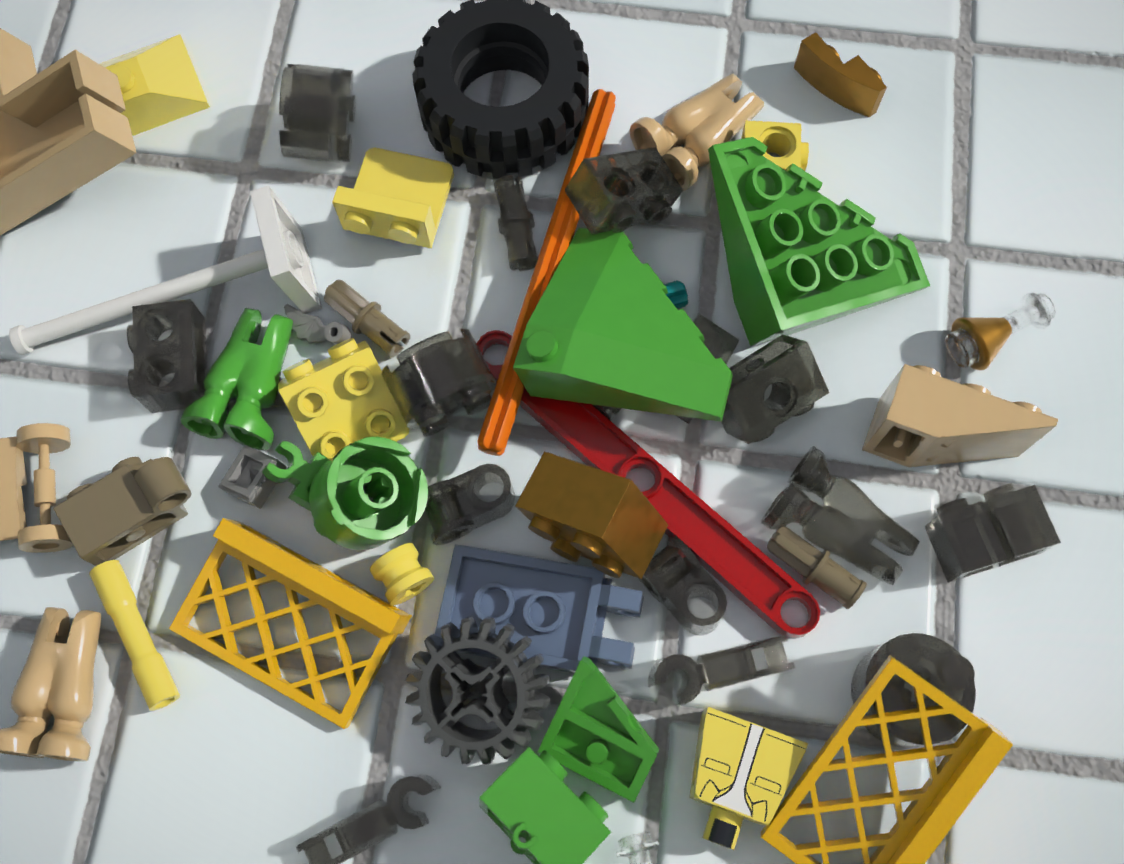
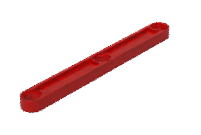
(708, 535)

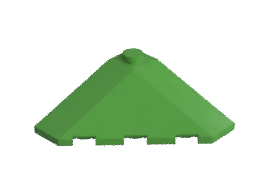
(798, 253)
(617, 338)

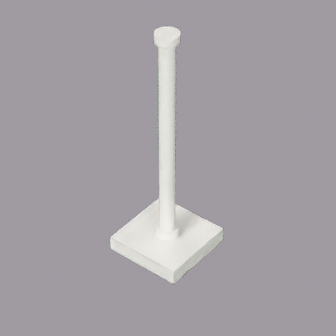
(282, 253)

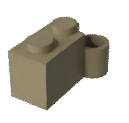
(123, 508)

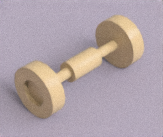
(42, 440)

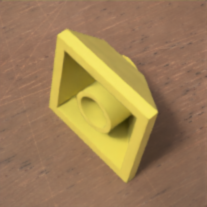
(158, 84)

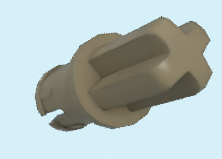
(366, 317)
(816, 566)

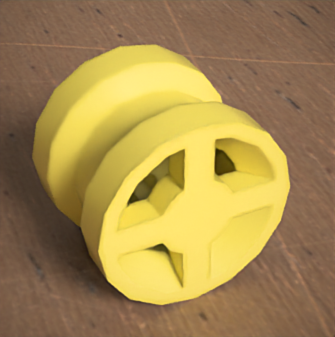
(401, 574)

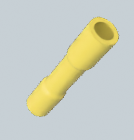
(147, 663)

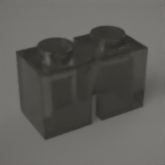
(991, 532)

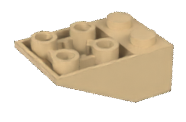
(945, 422)

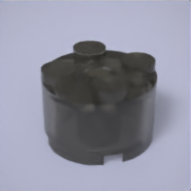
(317, 112)
(439, 381)
(934, 662)

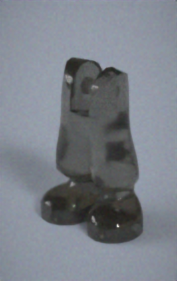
(844, 522)

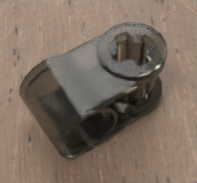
(463, 505)
(676, 578)

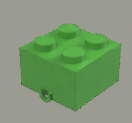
(541, 808)

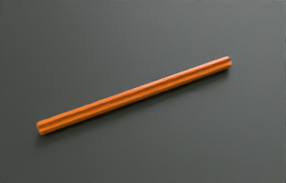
(559, 235)

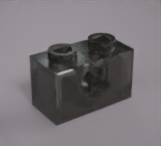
(795, 388)

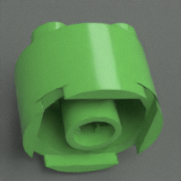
(389, 477)

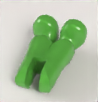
(243, 373)

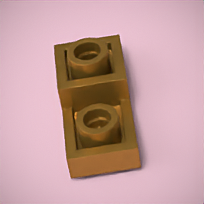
(847, 84)

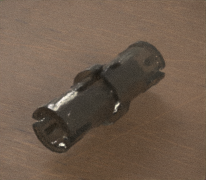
(516, 223)

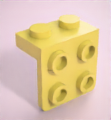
(396, 197)
(341, 399)

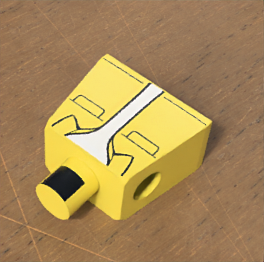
(740, 773)

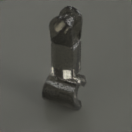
(721, 667)
(372, 822)

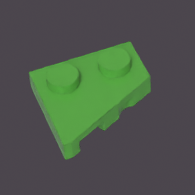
(599, 735)

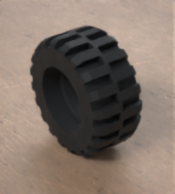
(491, 39)

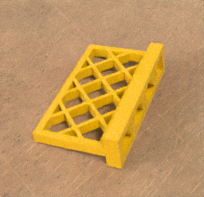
(301, 577)
(932, 807)

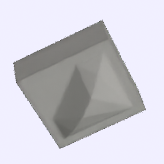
(246, 478)

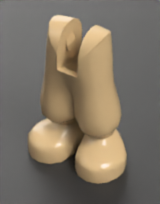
(698, 125)
(55, 683)

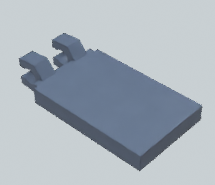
(547, 600)

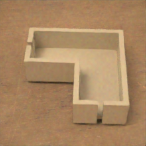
(55, 128)

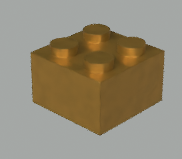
(592, 516)

